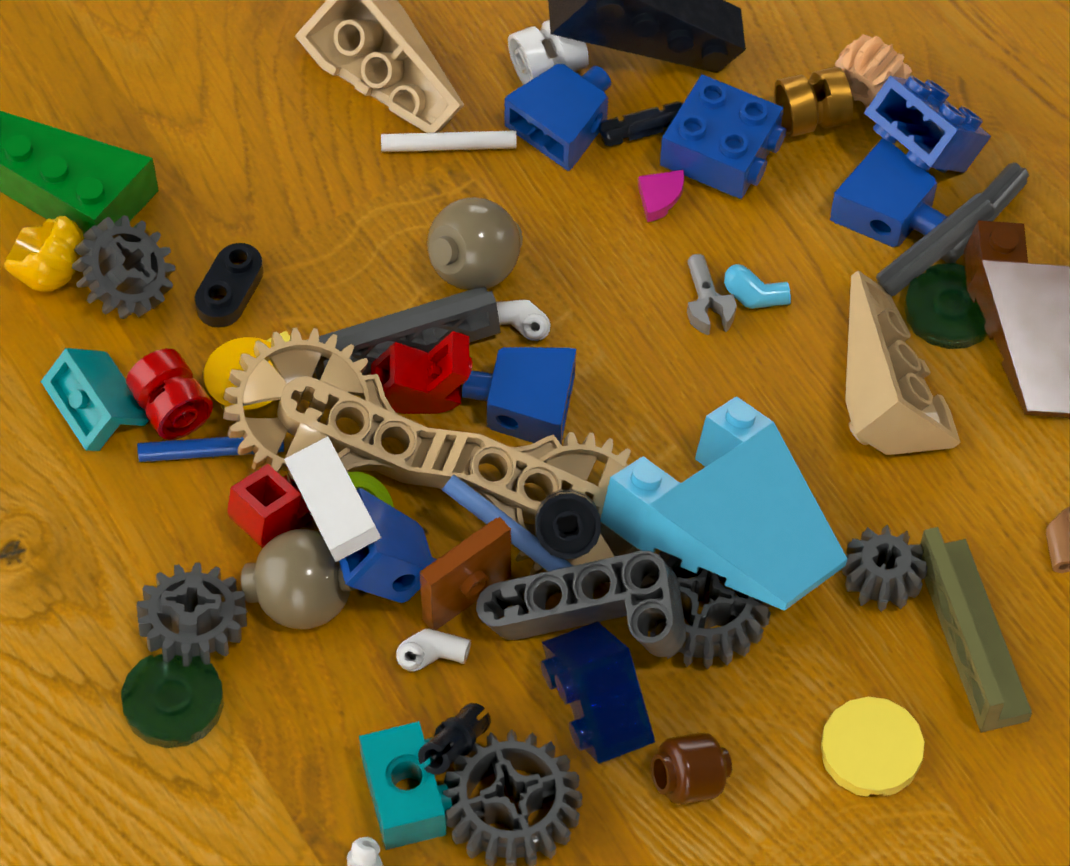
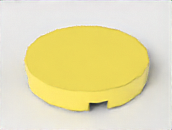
(872, 746)

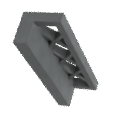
(419, 327)

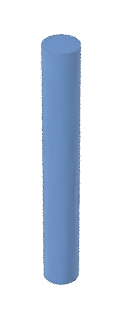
(487, 512)

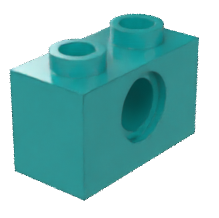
(403, 814)

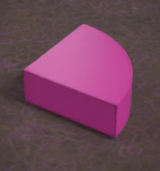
(660, 192)

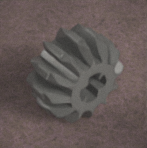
(890, 553)

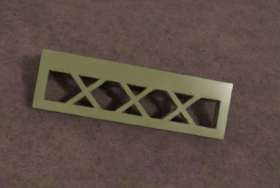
(973, 633)

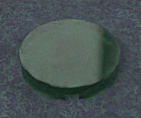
(942, 309)
(172, 702)

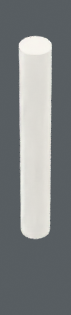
(448, 141)

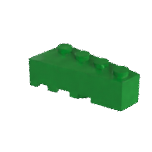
(71, 174)

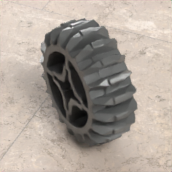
(739, 616)
(547, 783)

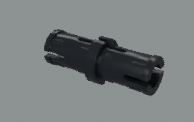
(454, 738)

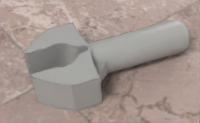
(708, 298)

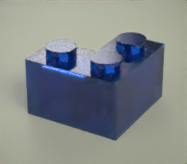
(603, 689)

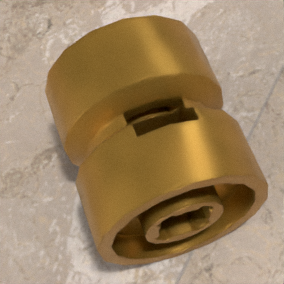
(821, 101)

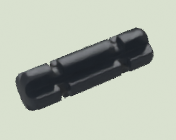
(638, 124)

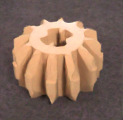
(868, 66)

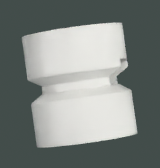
(537, 51)

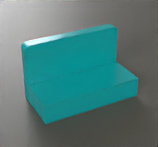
(92, 396)

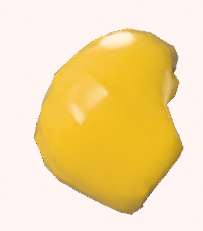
(45, 254)

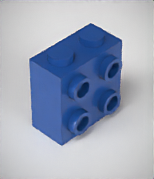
(927, 124)
(723, 137)

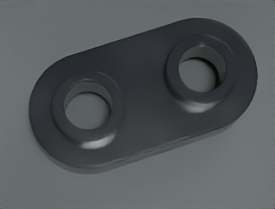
(232, 281)

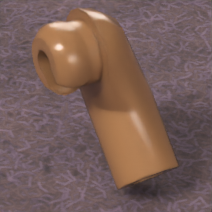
(1059, 541)

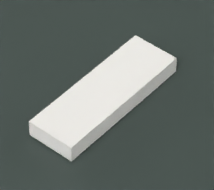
(332, 499)

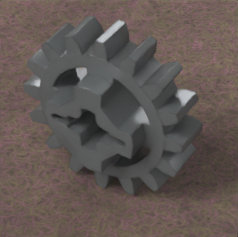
(129, 288)
(191, 614)

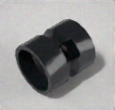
(567, 524)

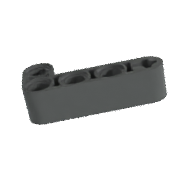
(577, 602)

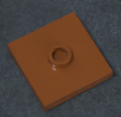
(464, 572)

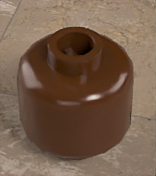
(691, 768)

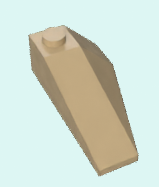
(382, 57)
(886, 380)

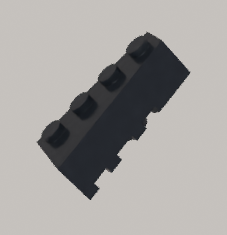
(675, 31)

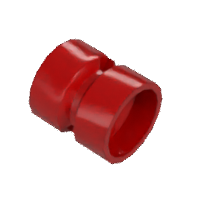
(169, 394)

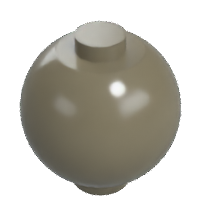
(474, 243)
(296, 580)

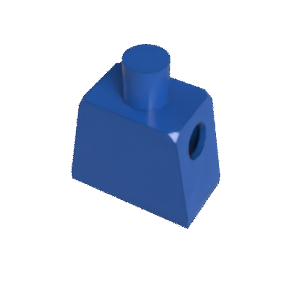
(559, 112)
(887, 197)
(526, 391)
(393, 562)

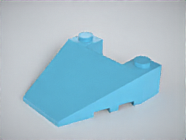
(737, 516)

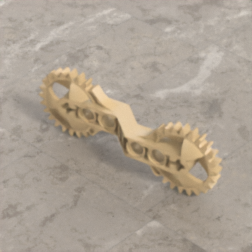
(429, 453)

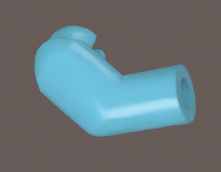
(752, 291)

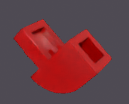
(425, 380)
(267, 505)

